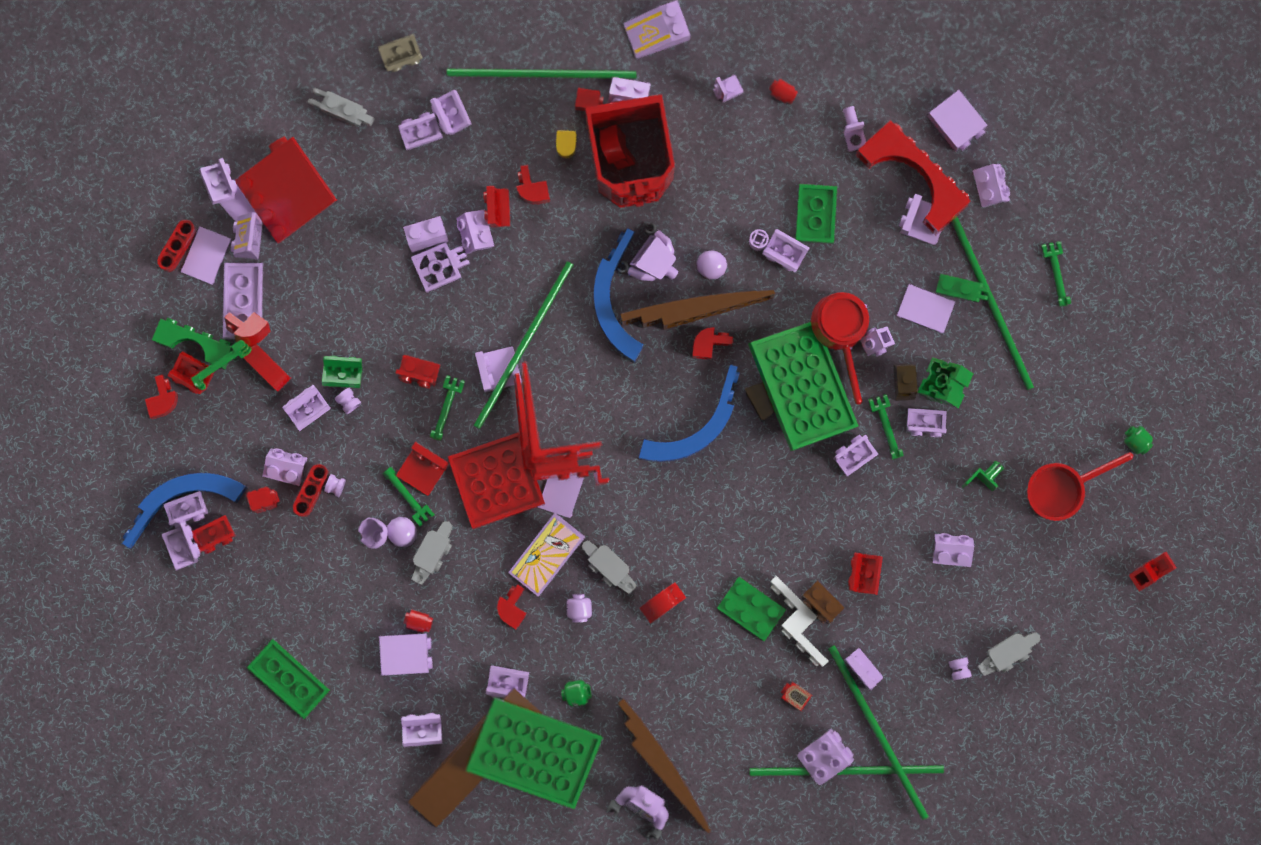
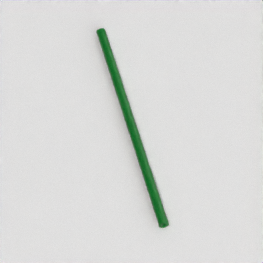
(541, 73)
(992, 304)
(523, 345)
(878, 732)
(848, 770)

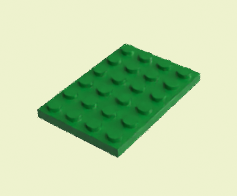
(803, 386)
(534, 753)

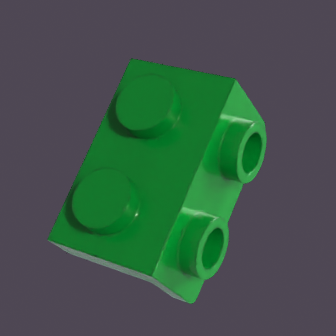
(342, 371)

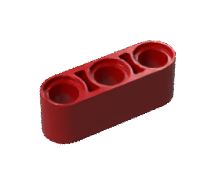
(177, 236)
(267, 367)
(311, 480)

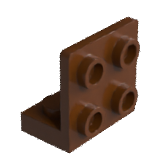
(822, 602)

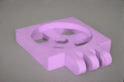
(454, 260)

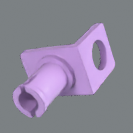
(853, 128)

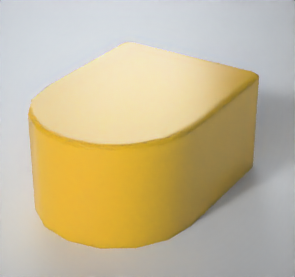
(566, 143)

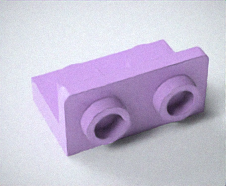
(863, 669)

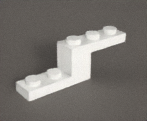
(798, 622)

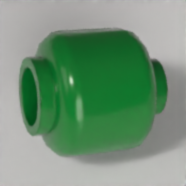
(1138, 440)
(576, 693)

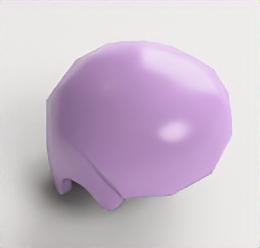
(711, 264)
(373, 532)
(402, 532)

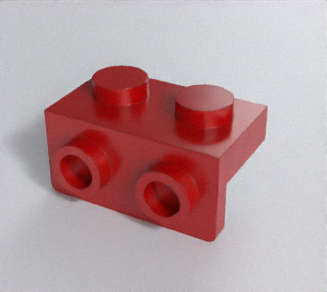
(497, 207)
(185, 369)
(213, 534)
(865, 573)

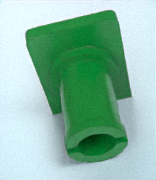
(986, 477)

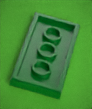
(288, 679)

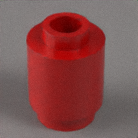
(783, 91)
(418, 621)

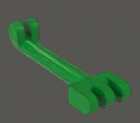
(1062, 299)
(239, 349)
(452, 388)
(880, 407)
(389, 474)

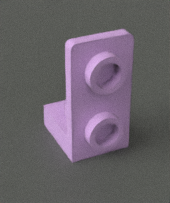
(727, 88)

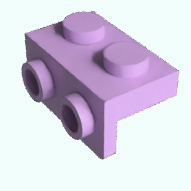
(627, 89)
(450, 112)
(420, 130)
(218, 182)
(991, 185)
(474, 231)
(785, 251)
(306, 407)
(926, 421)
(855, 455)
(284, 466)
(186, 509)
(953, 550)
(503, 680)
(421, 730)

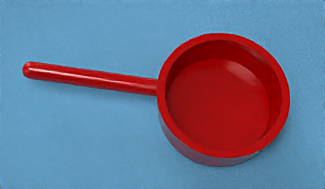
(840, 323)
(1059, 491)

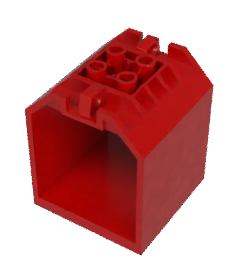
(623, 112)

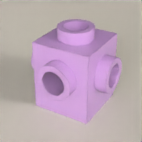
(877, 341)

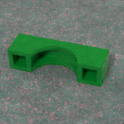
(171, 334)

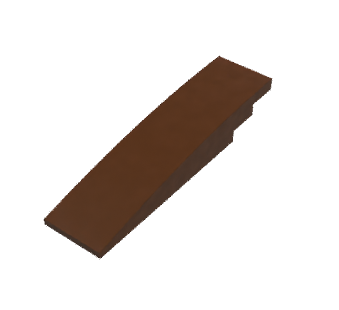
(693, 309)
(660, 762)
(451, 781)

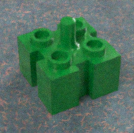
(945, 382)

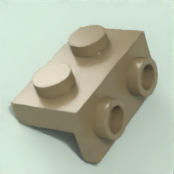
(400, 53)

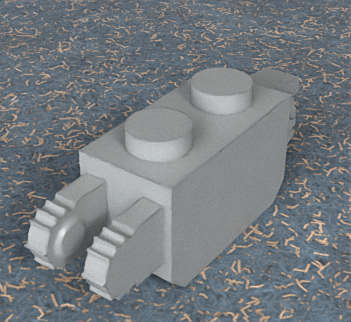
(341, 108)
(431, 551)
(610, 565)
(1007, 652)

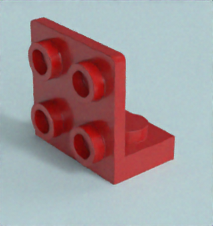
(419, 371)
(422, 469)

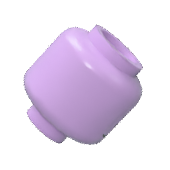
(579, 608)

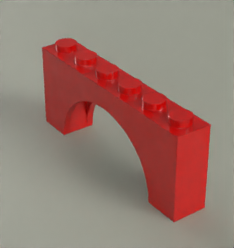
(894, 145)

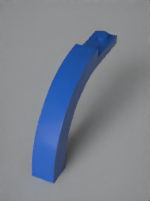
(611, 328)
(684, 448)
(178, 486)

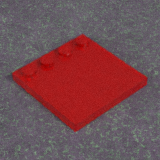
(285, 190)
(495, 481)

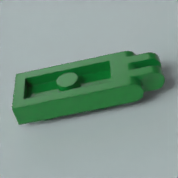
(961, 288)

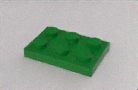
(816, 213)
(751, 609)

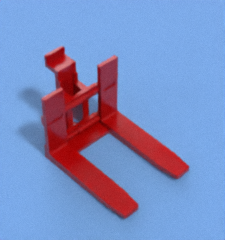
(535, 458)

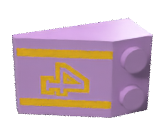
(657, 29)
(248, 236)

